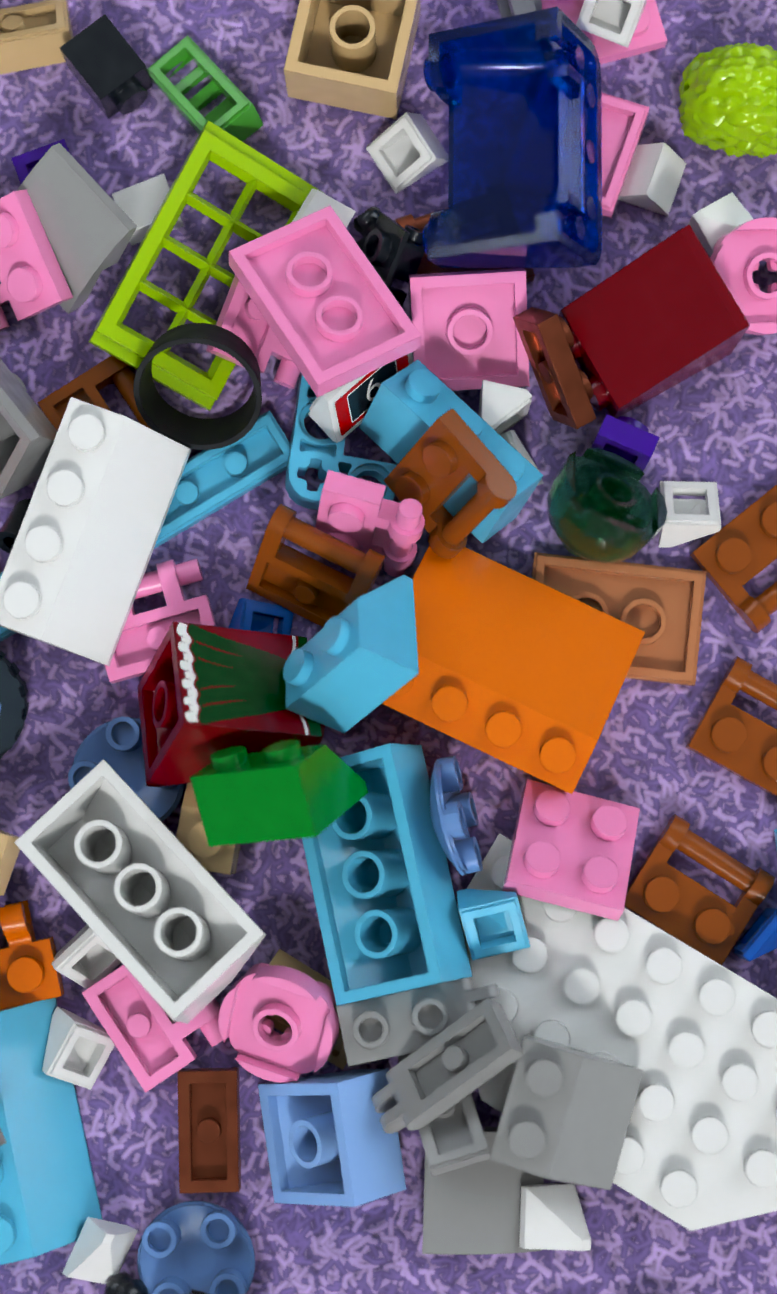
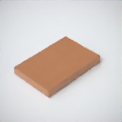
(649, 597)

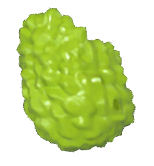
(732, 99)

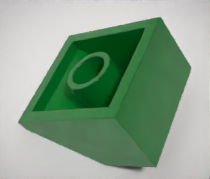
(273, 793)

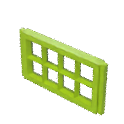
(129, 345)

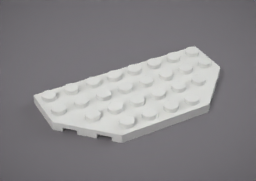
(702, 1034)

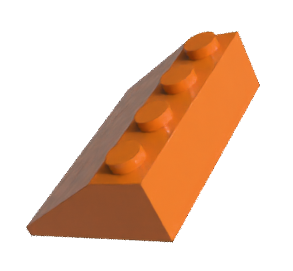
(513, 665)

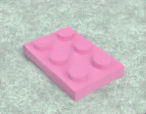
(324, 300)

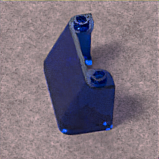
(519, 144)

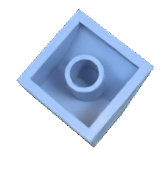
(330, 1140)

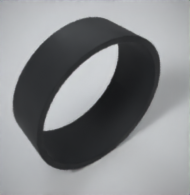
(188, 430)

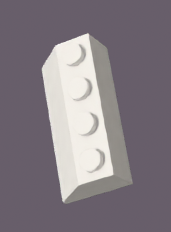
(90, 531)
(142, 893)

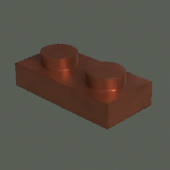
(562, 384)
(209, 1130)

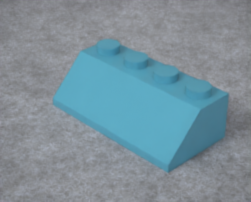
(386, 884)
(46, 1159)

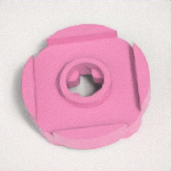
(736, 259)
(295, 997)

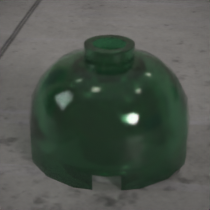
(603, 507)

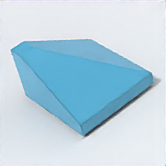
(492, 922)

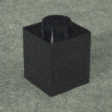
(107, 68)

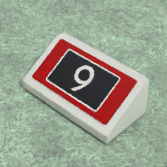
(347, 405)

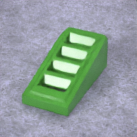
(233, 114)

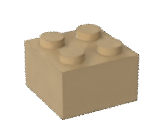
(352, 53)

